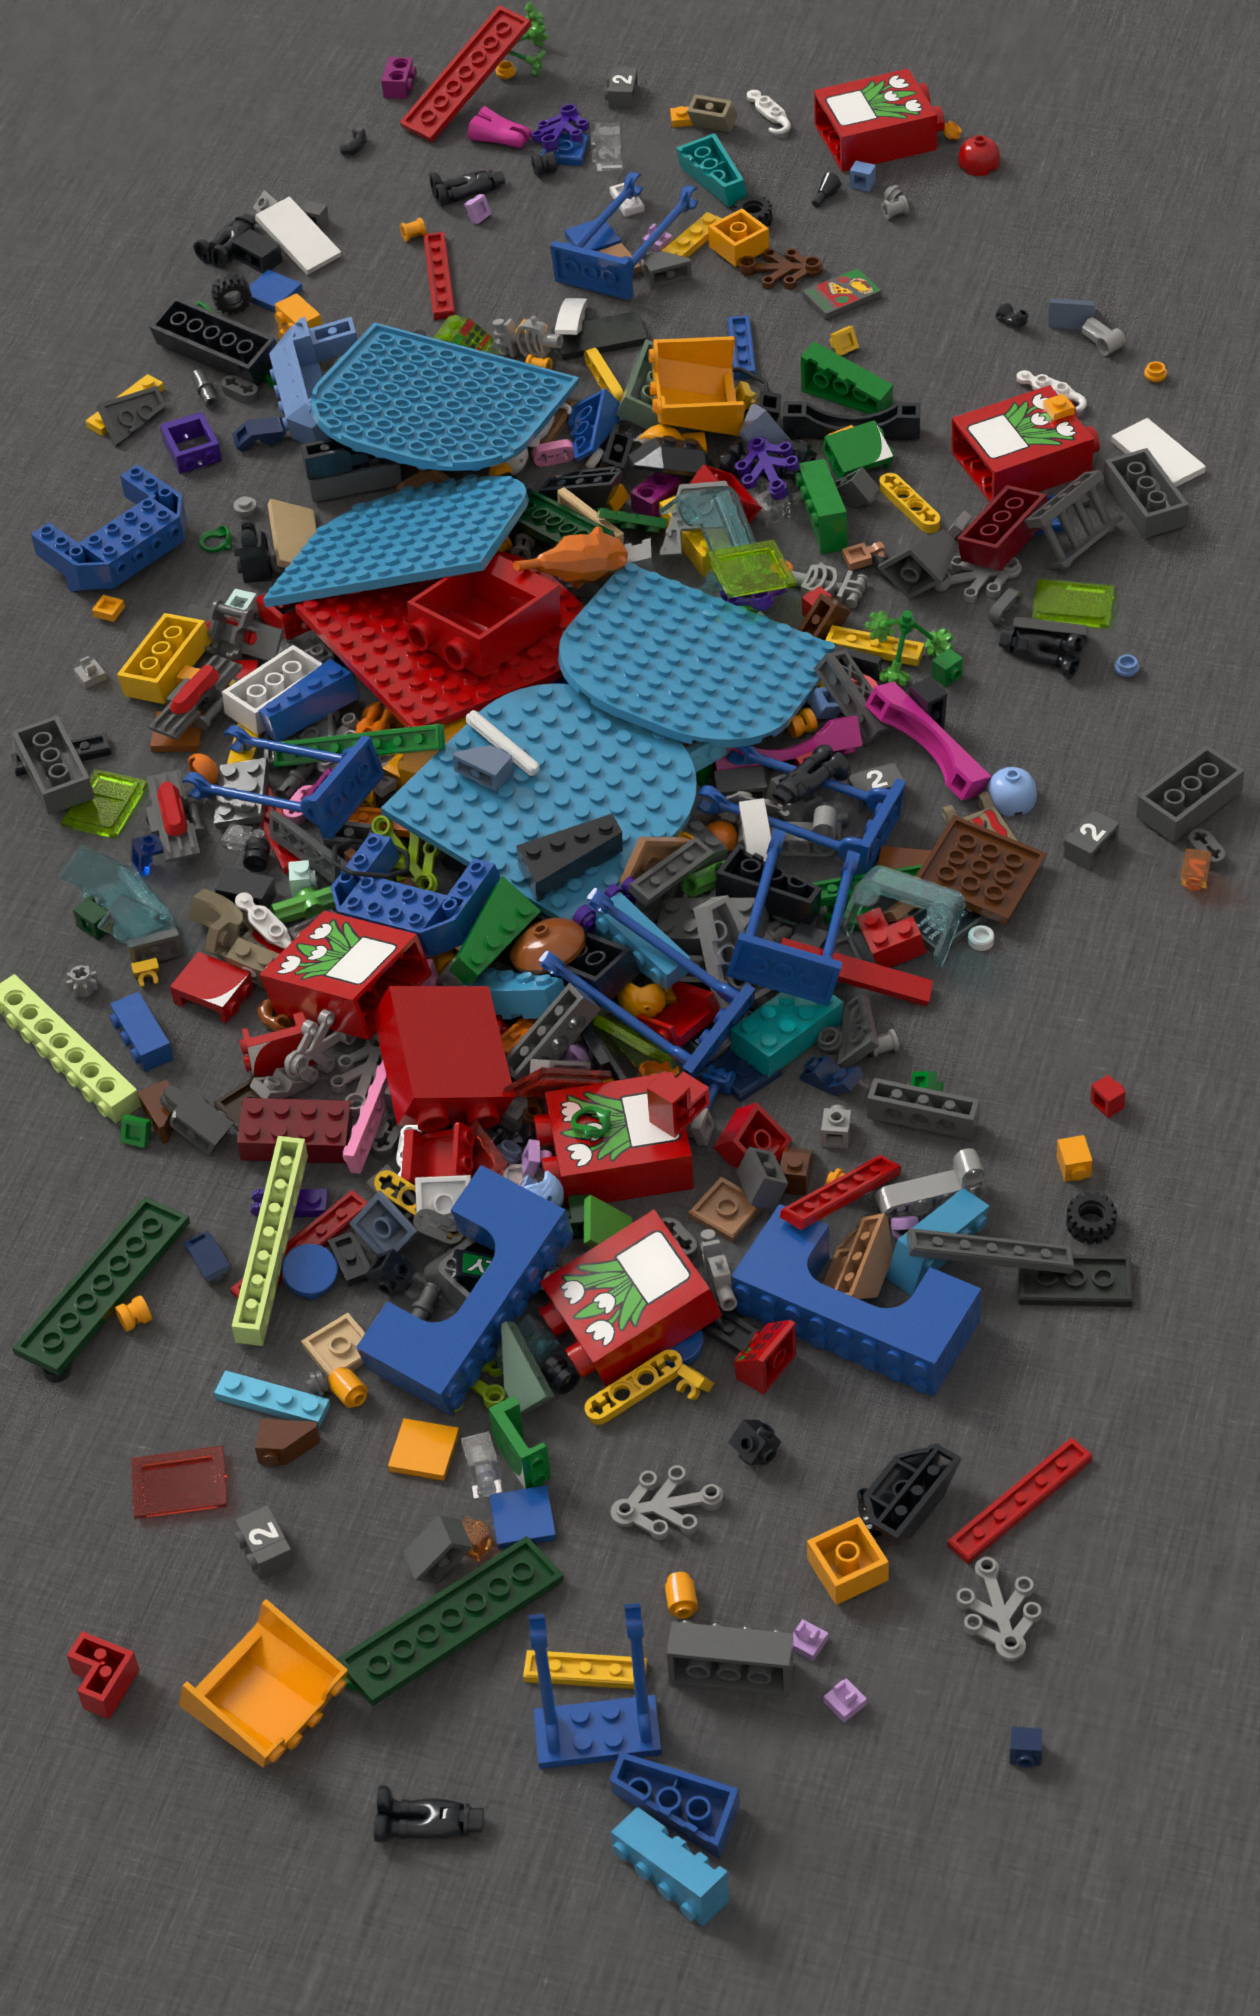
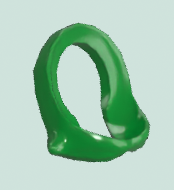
(221, 531)
(591, 1131)

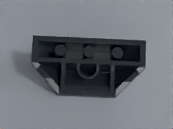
(670, 456)
(591, 486)
(910, 1490)

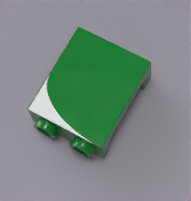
(857, 448)
(528, 1464)

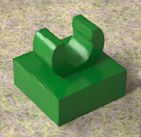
(926, 1080)
(135, 1131)

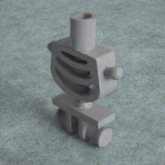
(533, 341)
(849, 589)
(717, 1271)

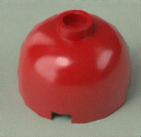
(979, 156)

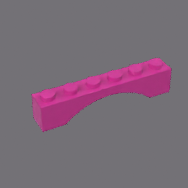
(837, 733)
(959, 769)

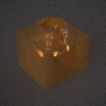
(479, 1536)

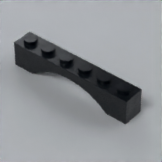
(807, 421)

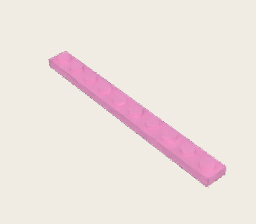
(374, 1109)

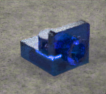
(142, 851)

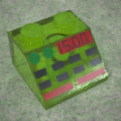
(465, 333)

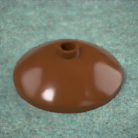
(557, 935)

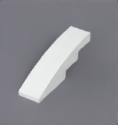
(571, 316)
(755, 826)

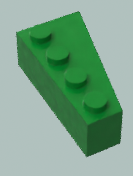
(823, 505)

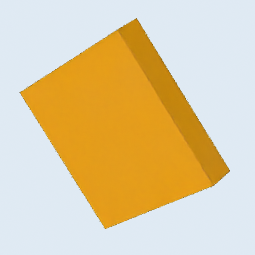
(423, 1449)

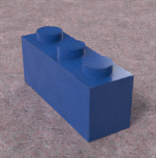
(140, 1032)

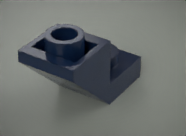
(265, 429)
(828, 1077)
(207, 1257)

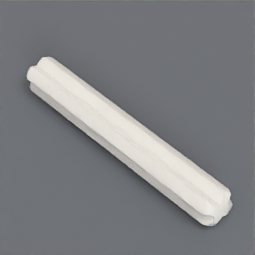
(501, 741)

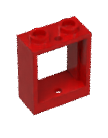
(710, 474)
(288, 622)

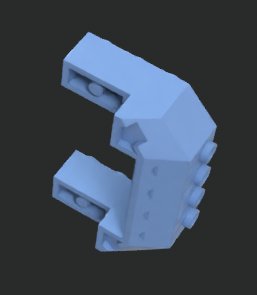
(298, 371)

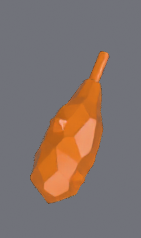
(580, 558)

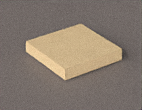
(336, 1345)

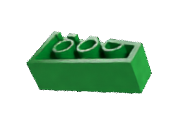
(842, 381)
(496, 927)

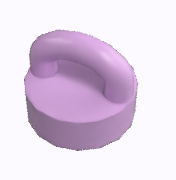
(902, 1223)

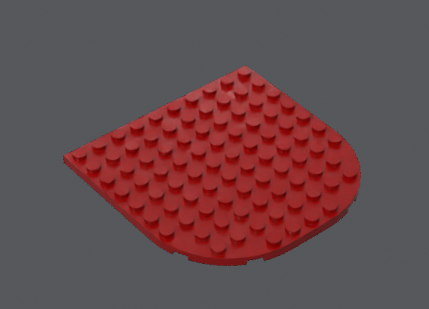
(418, 685)

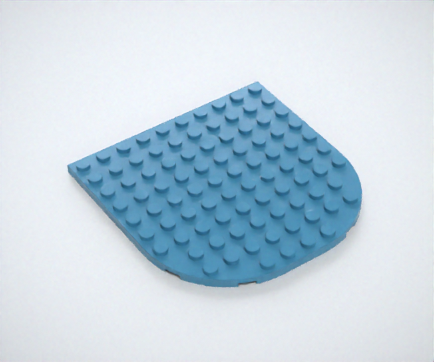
(435, 401)
(405, 539)
(688, 661)
(587, 770)

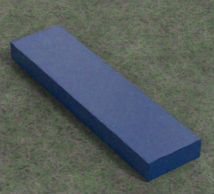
(743, 356)

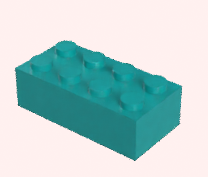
(782, 1030)

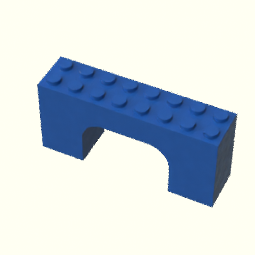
(905, 1342)
(447, 1356)

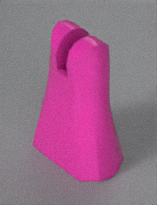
(496, 129)

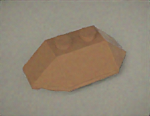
(862, 1259)

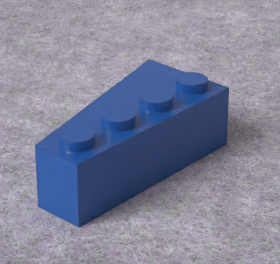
(309, 700)
(680, 1800)

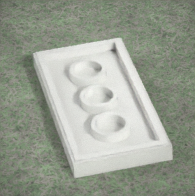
(298, 235)
(1170, 455)

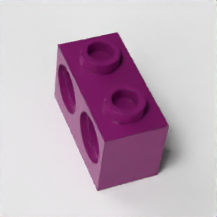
(398, 77)
(655, 489)

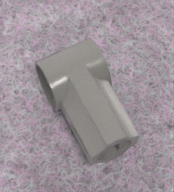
(1105, 338)

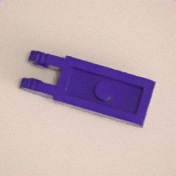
(309, 1203)

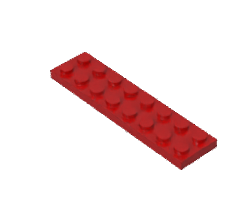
(465, 73)

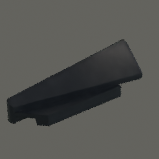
(606, 1054)

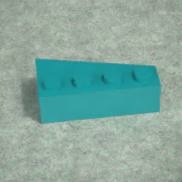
(712, 168)

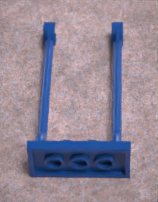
(603, 271)
(334, 799)
(876, 830)
(783, 966)
(710, 1040)
(599, 1728)

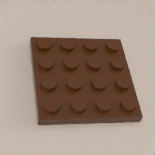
(983, 867)

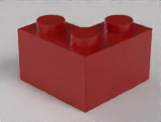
(890, 943)
(675, 1101)
(106, 1673)

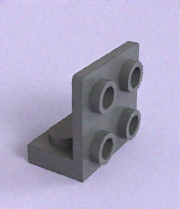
(160, 945)

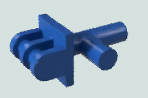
(717, 1081)

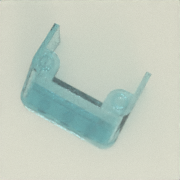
(720, 519)
(130, 901)
(943, 904)

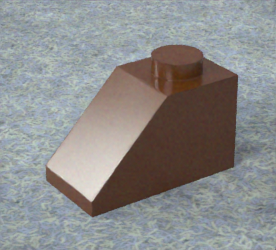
(824, 614)
(159, 1116)
(797, 1167)
(284, 1440)

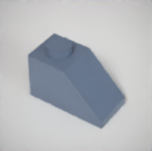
(484, 765)

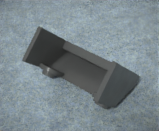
(440, 1272)

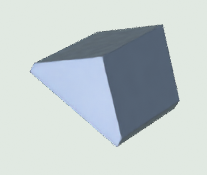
(1070, 313)
(760, 424)
(383, 1225)

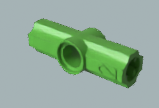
(701, 881)
(306, 904)

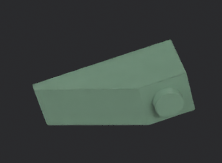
(521, 1371)

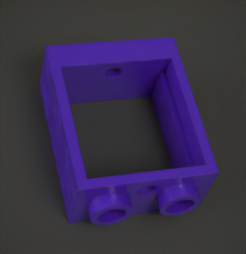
(187, 429)

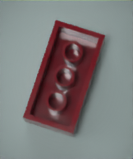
(1000, 528)
(322, 1124)

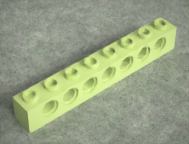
(67, 1050)
(270, 1241)

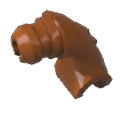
(265, 1013)

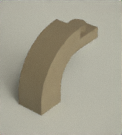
(219, 915)

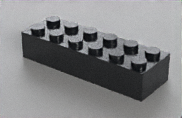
(214, 340)
(601, 963)

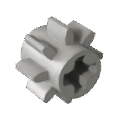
(82, 981)

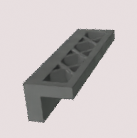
(849, 695)
(304, 846)

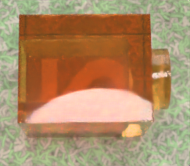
(1196, 869)

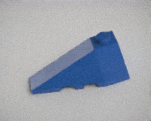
(592, 422)

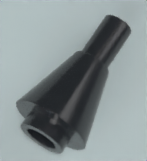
(829, 184)

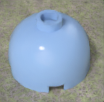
(1012, 791)

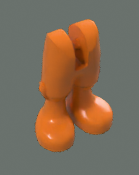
(376, 718)

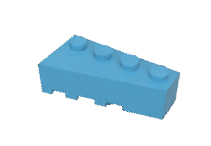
(649, 959)
(520, 993)
(959, 1214)
(671, 1866)

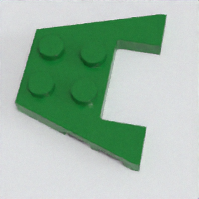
(632, 521)

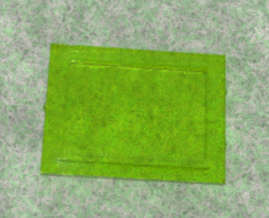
(751, 568)
(1073, 602)
(110, 808)
(630, 1037)

